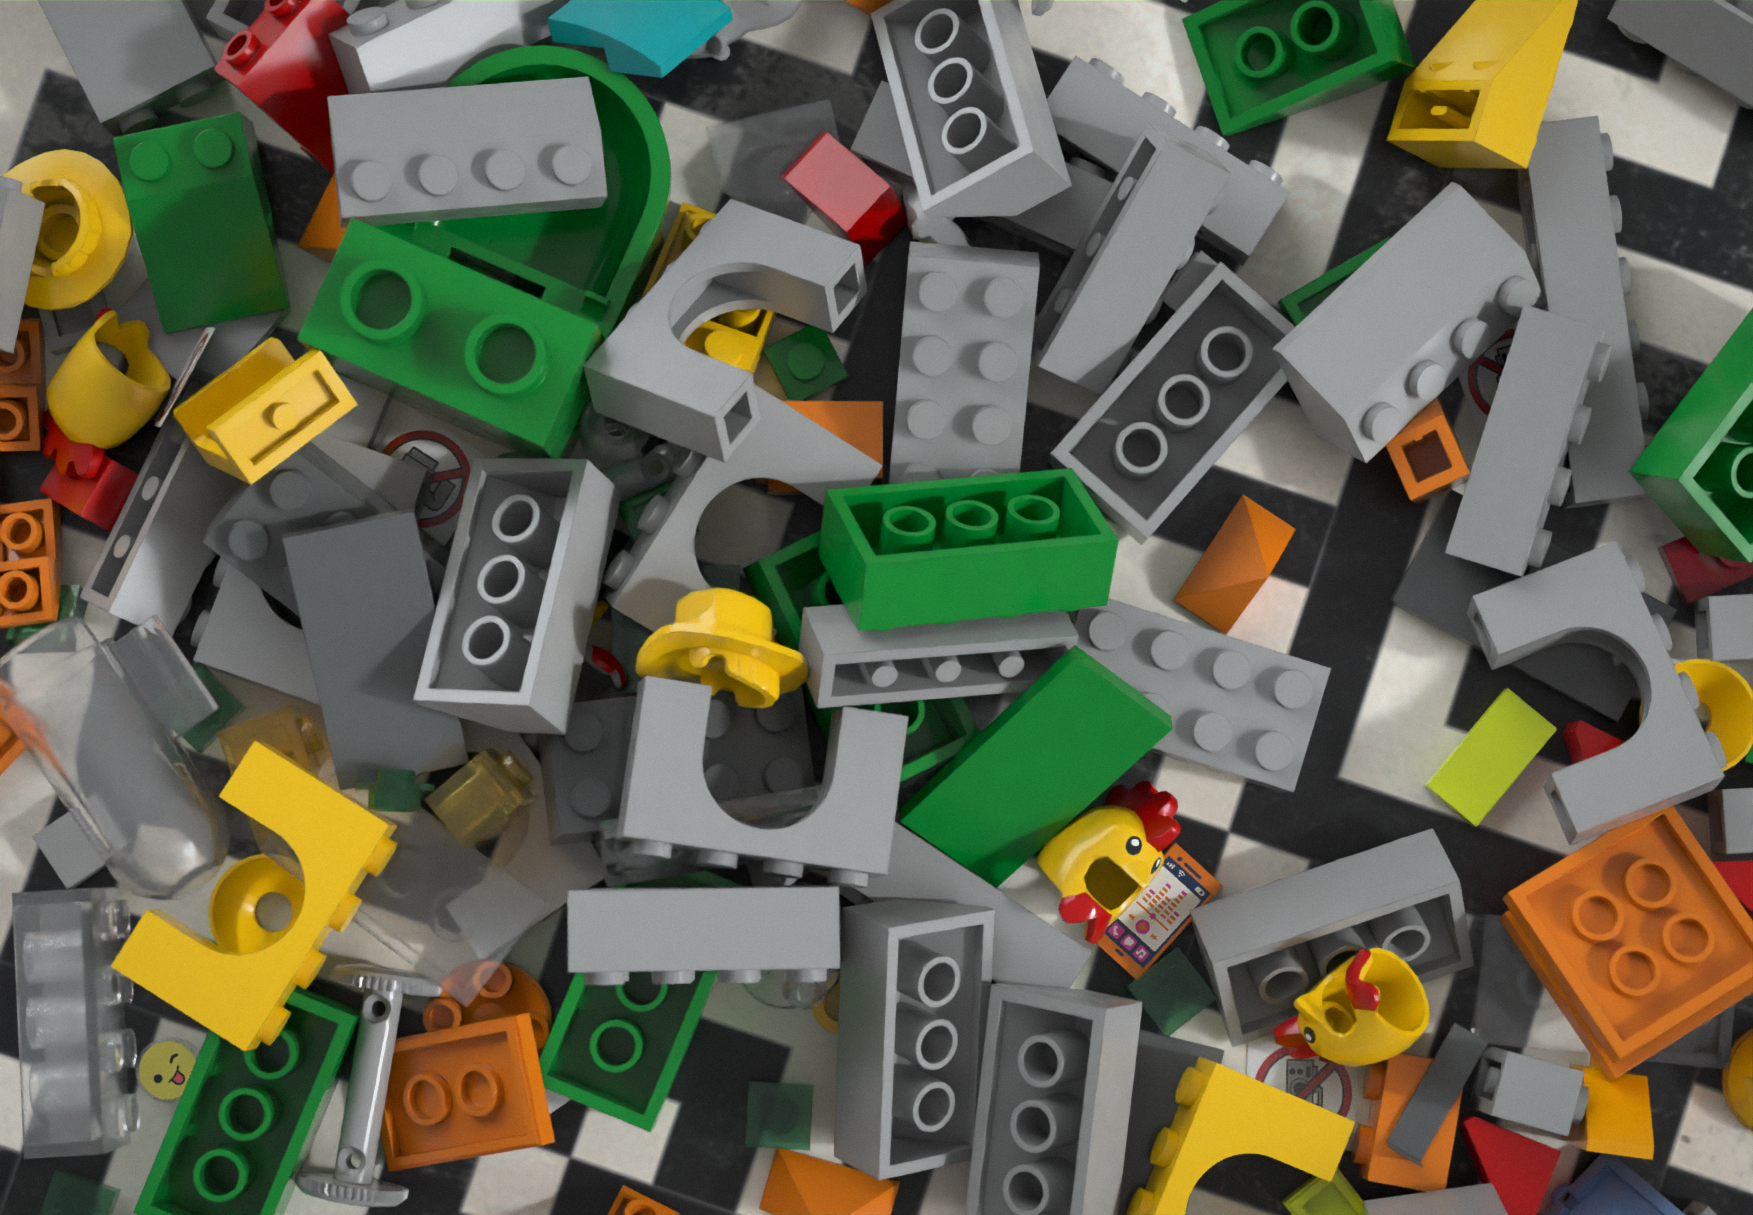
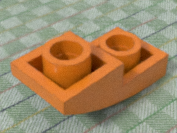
(23, 390)
(30, 562)

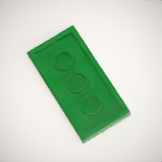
(1036, 767)

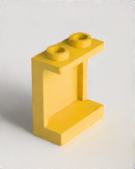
(263, 409)

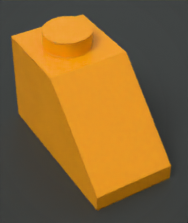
(1615, 1115)

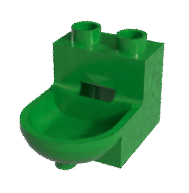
(477, 347)

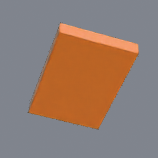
(465, 1094)

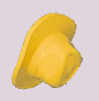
(81, 229)
(726, 644)

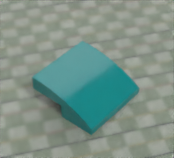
(640, 34)

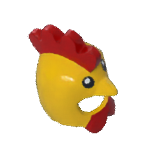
(94, 402)
(1110, 855)
(1358, 1012)

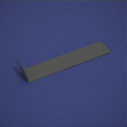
(1436, 1093)

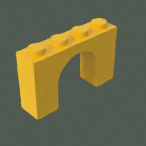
(246, 993)
(1229, 1116)

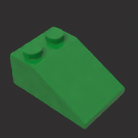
(1293, 55)
(203, 221)

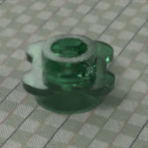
(394, 791)

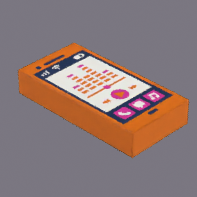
(1159, 912)

